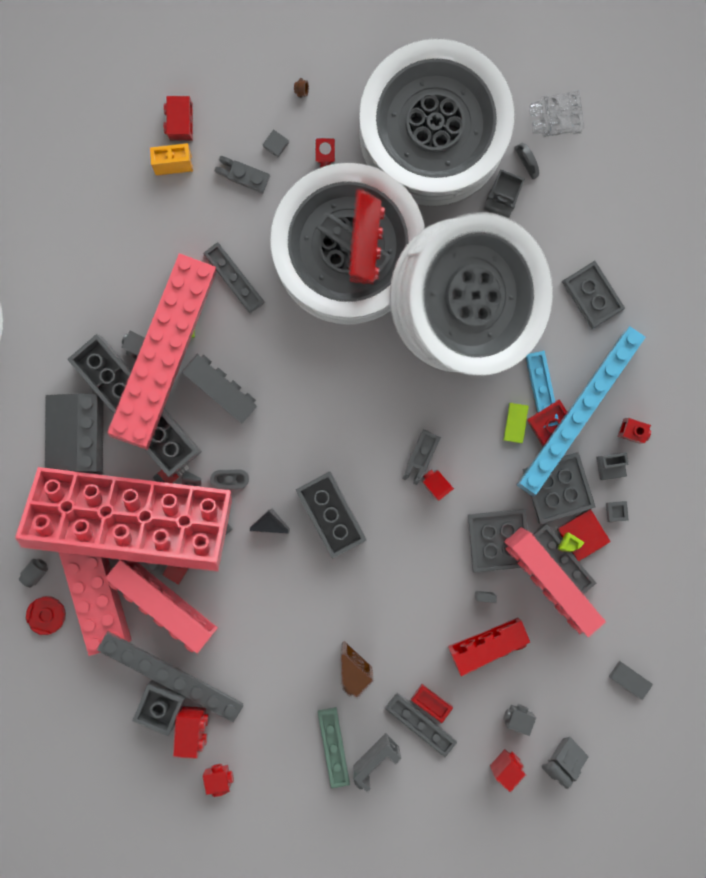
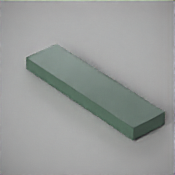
(333, 747)

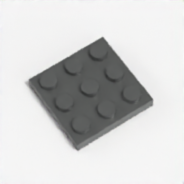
(564, 491)
(488, 535)

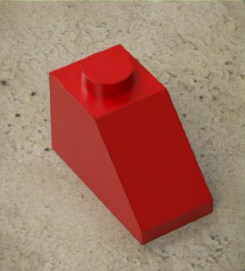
(436, 484)

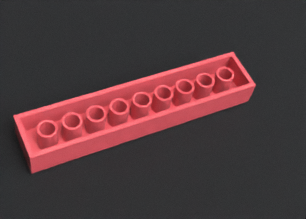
(162, 352)

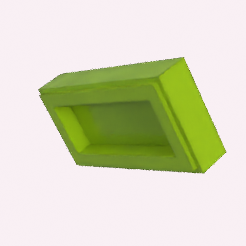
(515, 423)

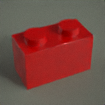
(178, 118)
(508, 769)

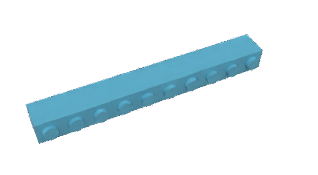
(580, 411)

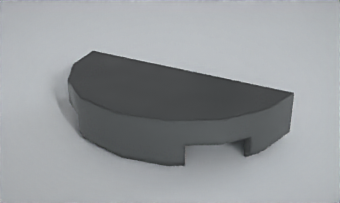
(528, 160)

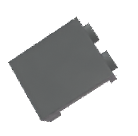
(372, 758)

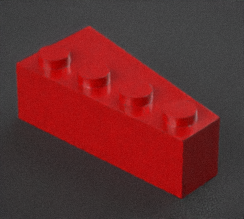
(488, 646)

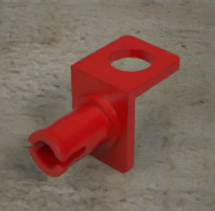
(325, 159)

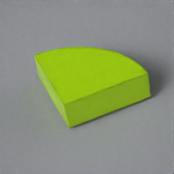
(570, 543)

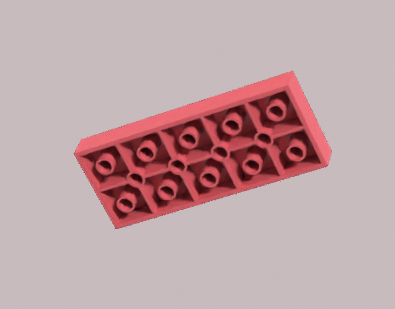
(125, 519)

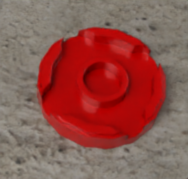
(45, 615)

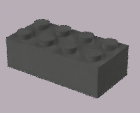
(331, 514)

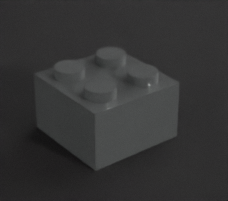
(159, 708)

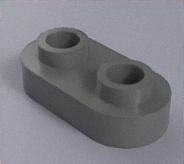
(230, 479)

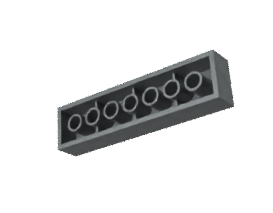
(108, 378)

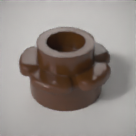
(301, 88)

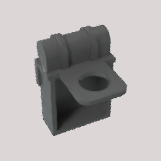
(504, 194)
(566, 762)

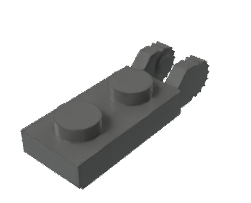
(243, 174)
(422, 454)

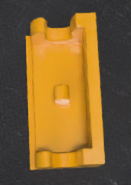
(171, 159)

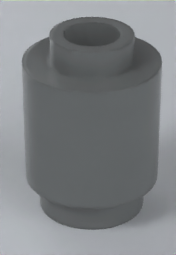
(33, 572)

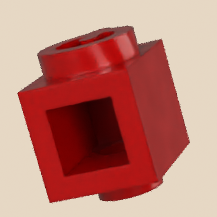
(634, 431)
(217, 780)

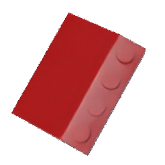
(366, 238)

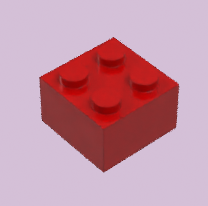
(190, 732)

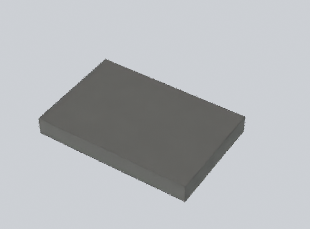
(593, 294)

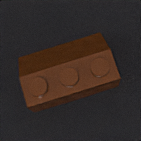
(355, 671)

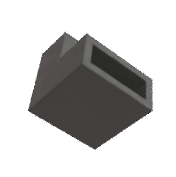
(612, 466)

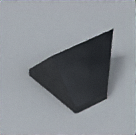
(270, 523)

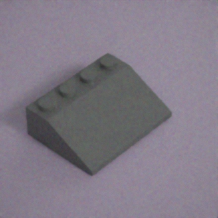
(74, 432)

